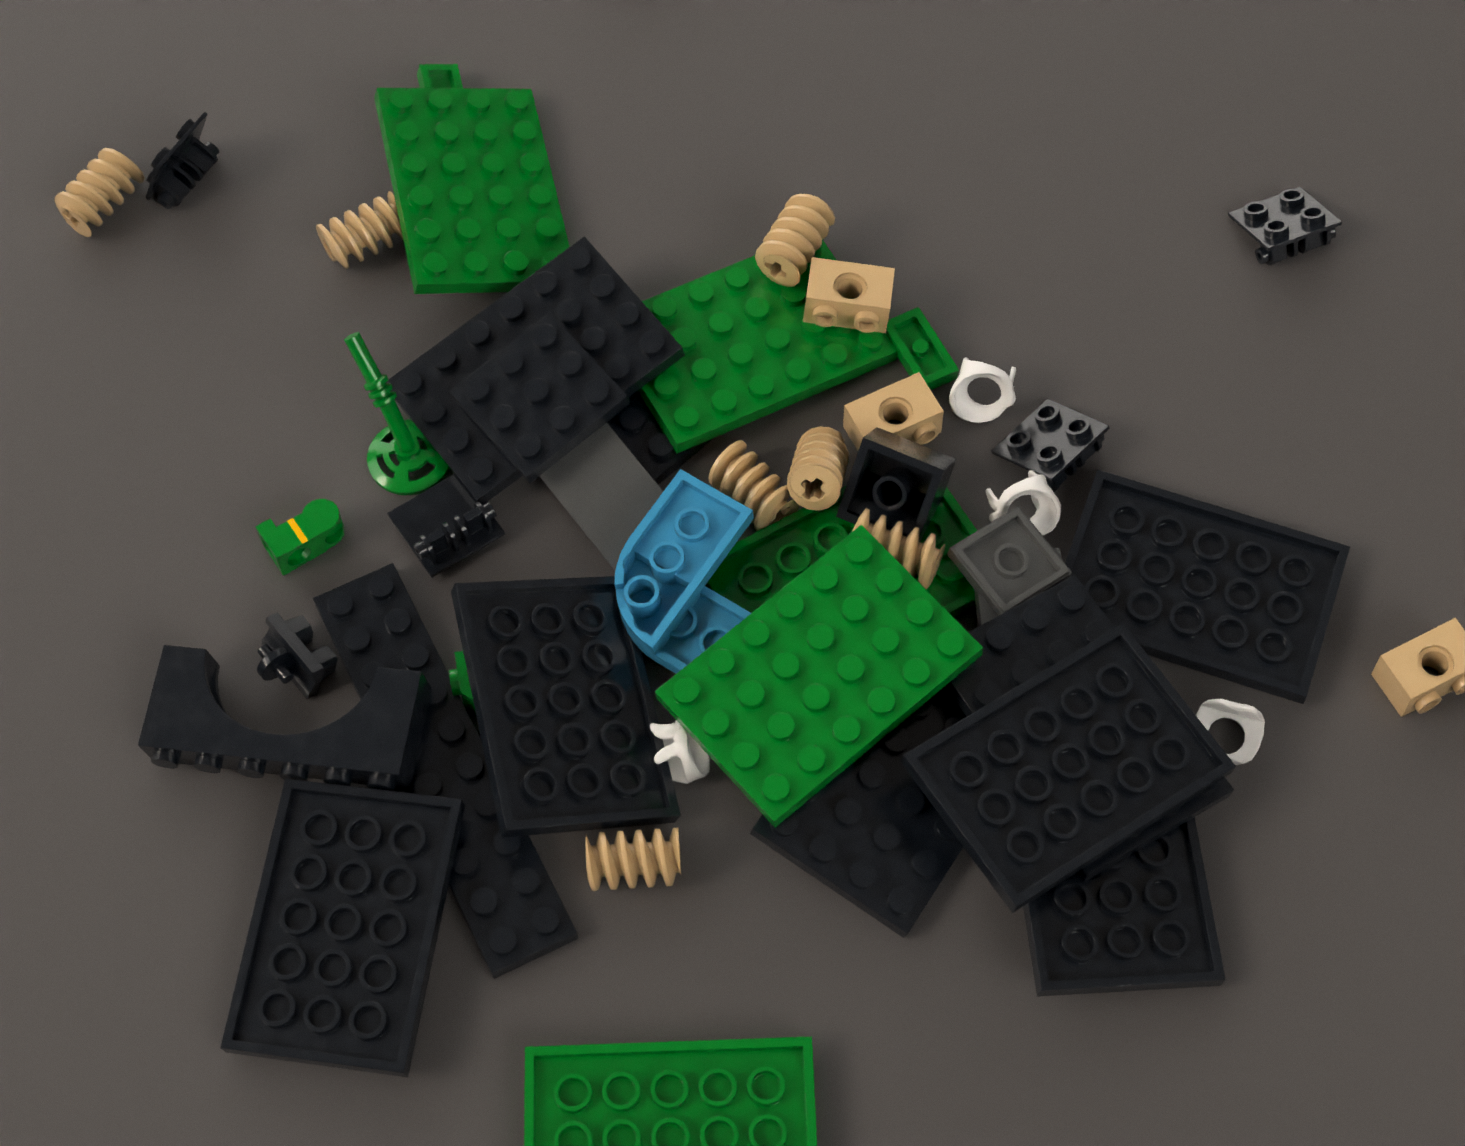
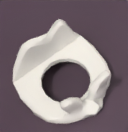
(974, 412)
(1042, 496)
(1245, 715)
(684, 754)

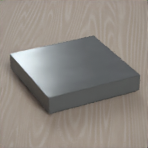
(1009, 561)

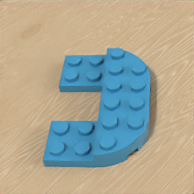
(668, 565)

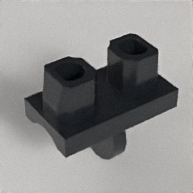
(289, 658)

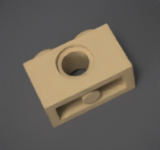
(865, 286)
(904, 401)
(1402, 671)

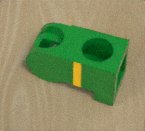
(302, 536)

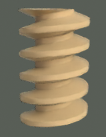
(95, 188)
(361, 230)
(794, 239)
(818, 468)
(745, 483)
(914, 556)
(633, 859)

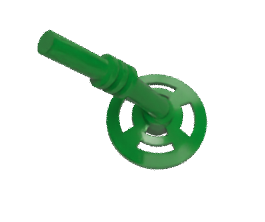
(405, 433)

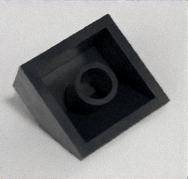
(896, 481)

